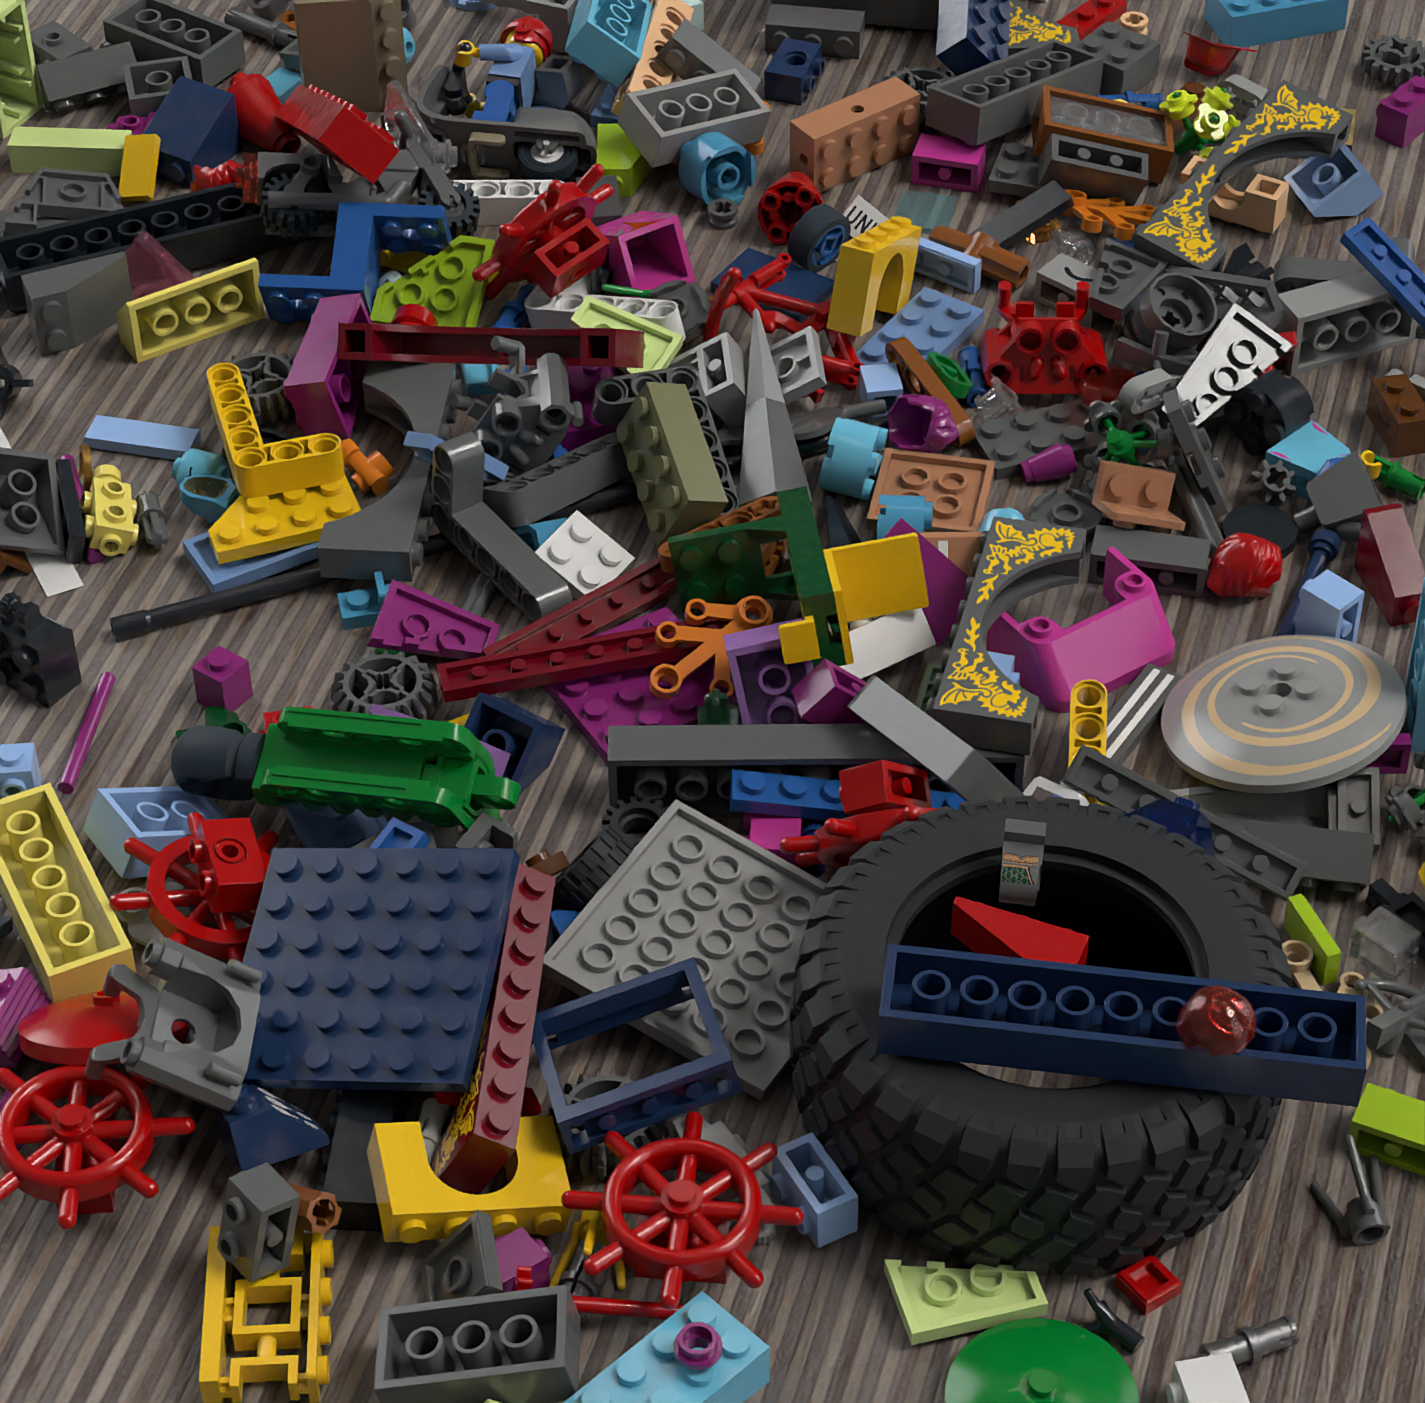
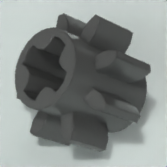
(1272, 473)

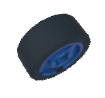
(818, 237)

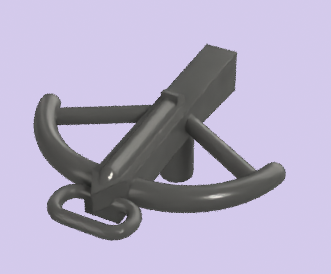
(1154, 358)
(1389, 1027)

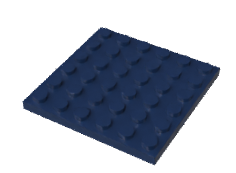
(376, 965)

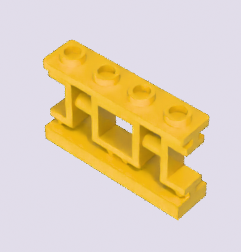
(229, 1316)

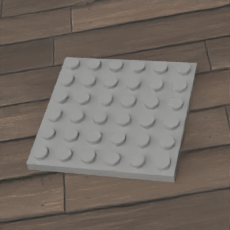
(705, 897)

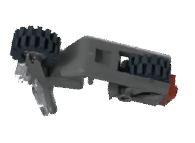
(301, 186)

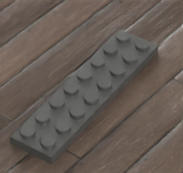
(1028, 433)

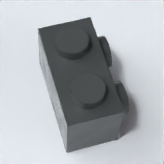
(258, 1222)

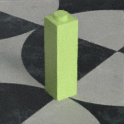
(66, 149)

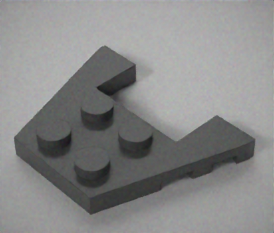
(63, 195)

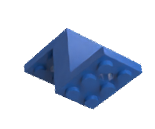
(357, 252)

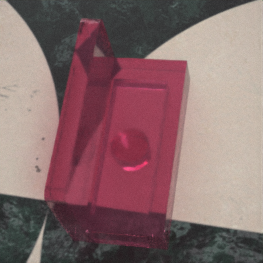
(152, 266)

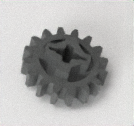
(1393, 59)

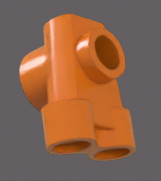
(368, 472)

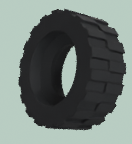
(591, 869)

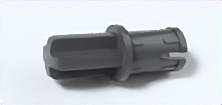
(152, 519)

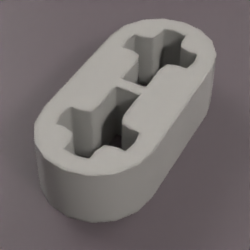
(1244, 93)
(1146, 390)

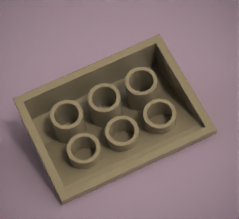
(351, 48)

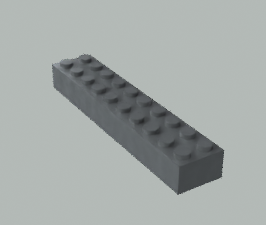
(698, 760)

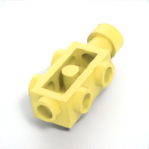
(109, 512)

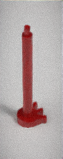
(602, 1306)

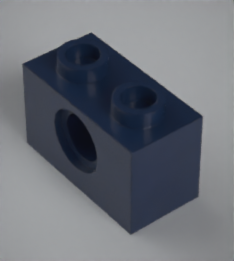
(793, 71)

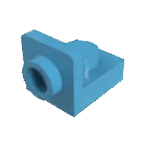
(362, 607)

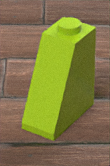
(621, 158)

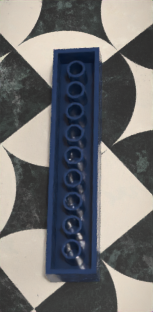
(1115, 1025)

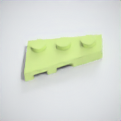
(659, 343)
(956, 1301)

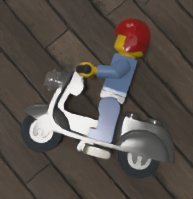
(504, 131)

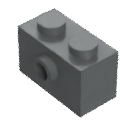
(56, 42)

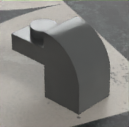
(557, 82)

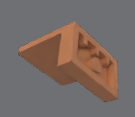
(1136, 496)

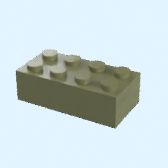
(670, 461)

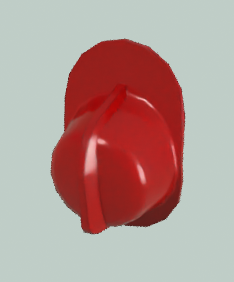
(1209, 57)

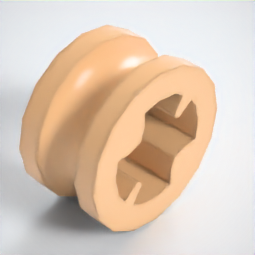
(1135, 22)

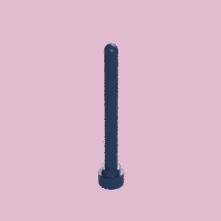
(1322, 550)

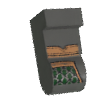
(1021, 861)

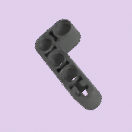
(1300, 272)

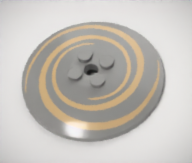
(1242, 736)

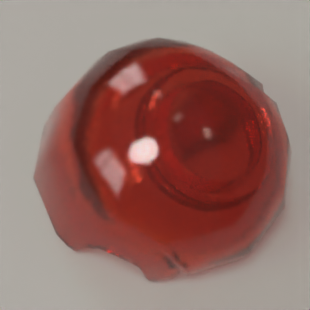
(1104, 387)
(1217, 1021)

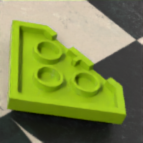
(440, 284)

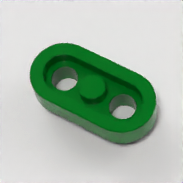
(950, 374)

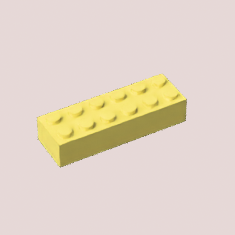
(57, 897)

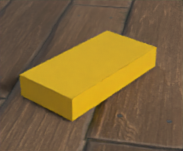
(139, 167)

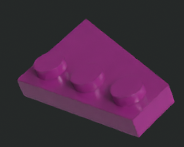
(429, 626)

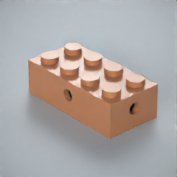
(856, 133)

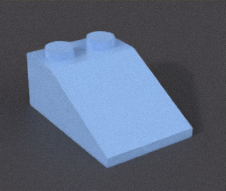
(144, 813)

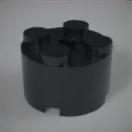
(1268, 411)

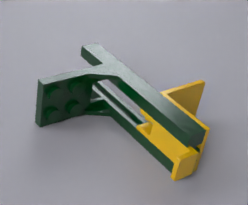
(828, 583)

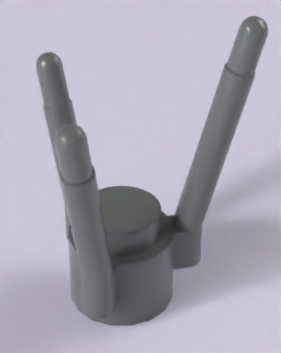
(1364, 1218)

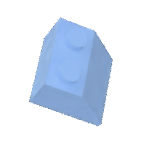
(1334, 185)

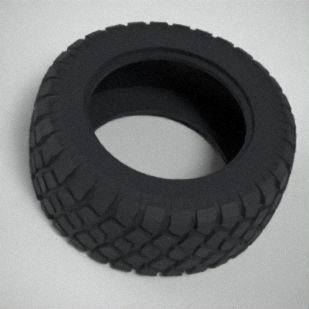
(1004, 1164)

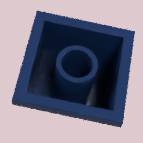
(195, 128)

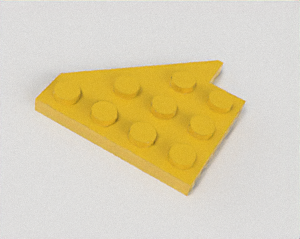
(279, 520)

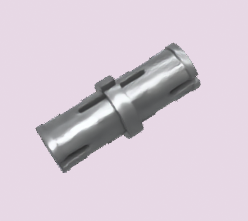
(1252, 1343)

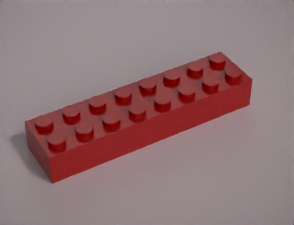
(340, 130)

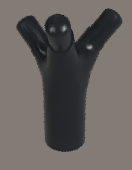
(1111, 1324)

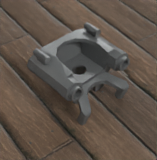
(530, 415)
(206, 994)

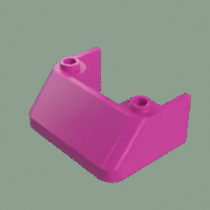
(1102, 648)

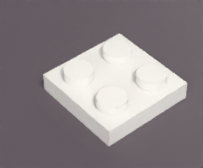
(584, 555)

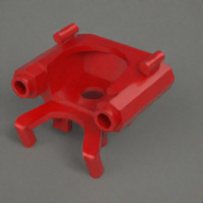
(1042, 352)

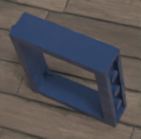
(647, 1099)

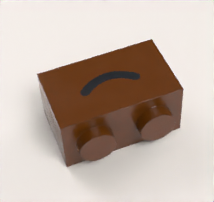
(1397, 414)

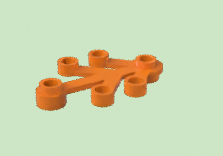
(1111, 210)
(711, 641)

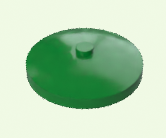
(1039, 1364)

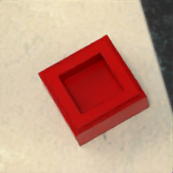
(1148, 1284)

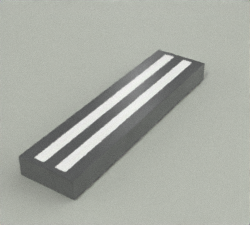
(1137, 711)

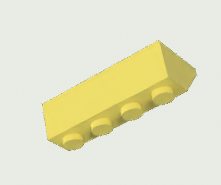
(191, 311)

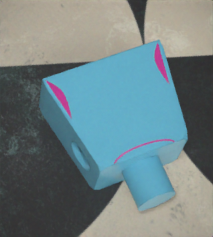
(1305, 454)

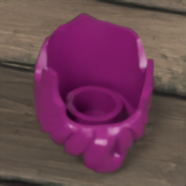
(921, 423)

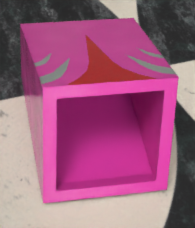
(647, 250)

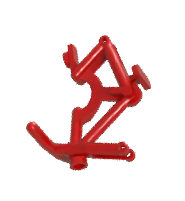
(749, 292)

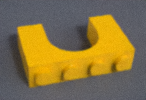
(873, 275)
(421, 1207)

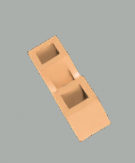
(1258, 207)

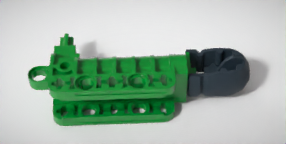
(350, 765)

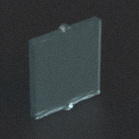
(927, 209)

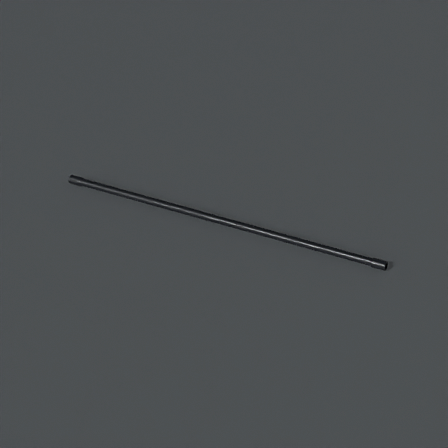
(146, 620)

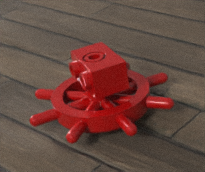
(550, 239)
(879, 797)
(228, 884)
(79, 1139)
(681, 1230)

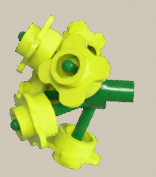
(1208, 127)

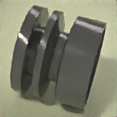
(1174, 305)

